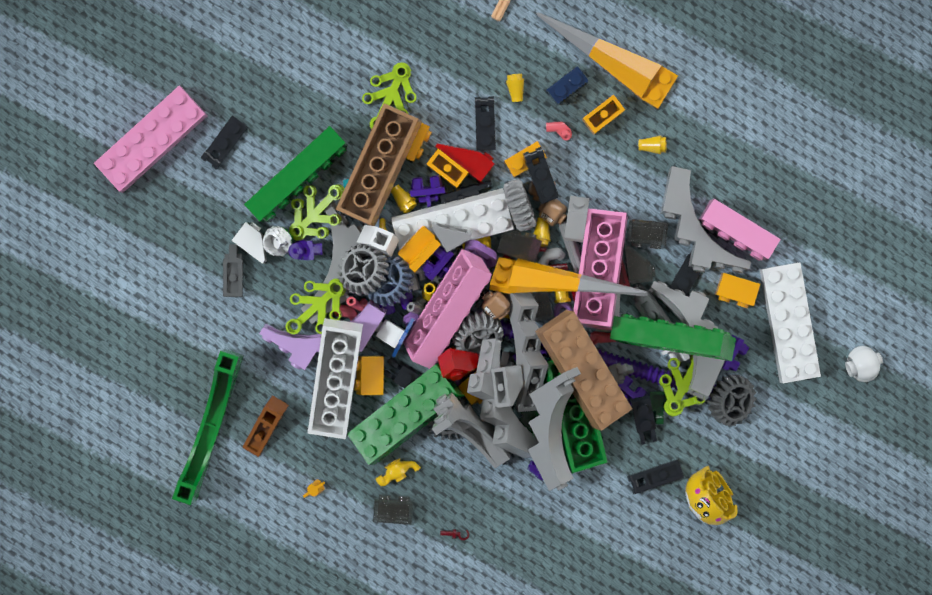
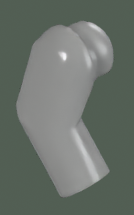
(552, 254)
(417, 306)

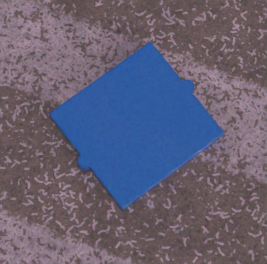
(403, 337)

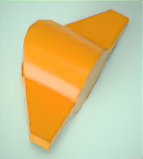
(315, 488)

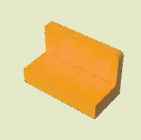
(419, 248)

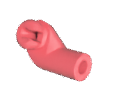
(561, 128)
(358, 305)
(347, 311)
(600, 337)

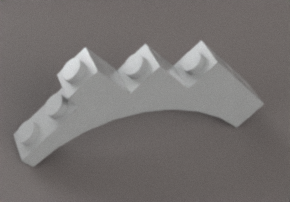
(689, 231)
(342, 241)
(689, 311)
(468, 424)
(509, 431)

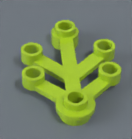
(391, 93)
(313, 213)
(319, 304)
(682, 386)

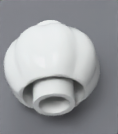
(863, 364)

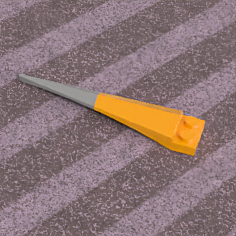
(641, 76)
(528, 276)

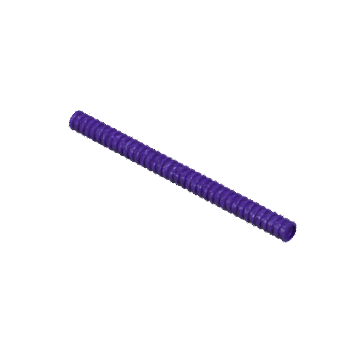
(640, 370)

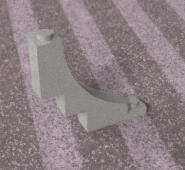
(527, 344)
(549, 452)

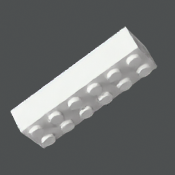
(482, 214)
(790, 322)
(335, 378)

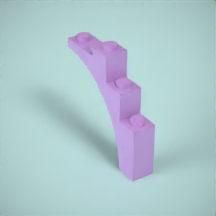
(305, 346)

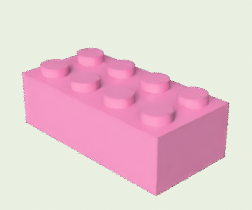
(738, 229)

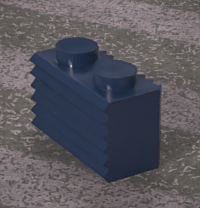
(567, 86)

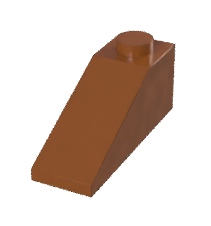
(265, 425)

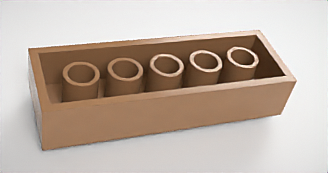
(379, 165)
(595, 386)

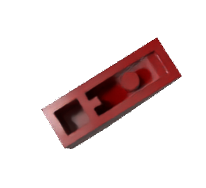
(472, 161)
(457, 363)

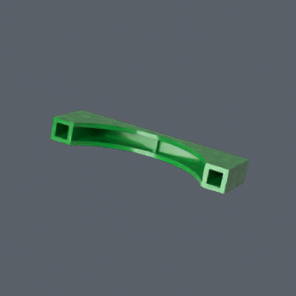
(223, 382)

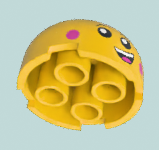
(704, 500)

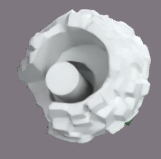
(277, 241)

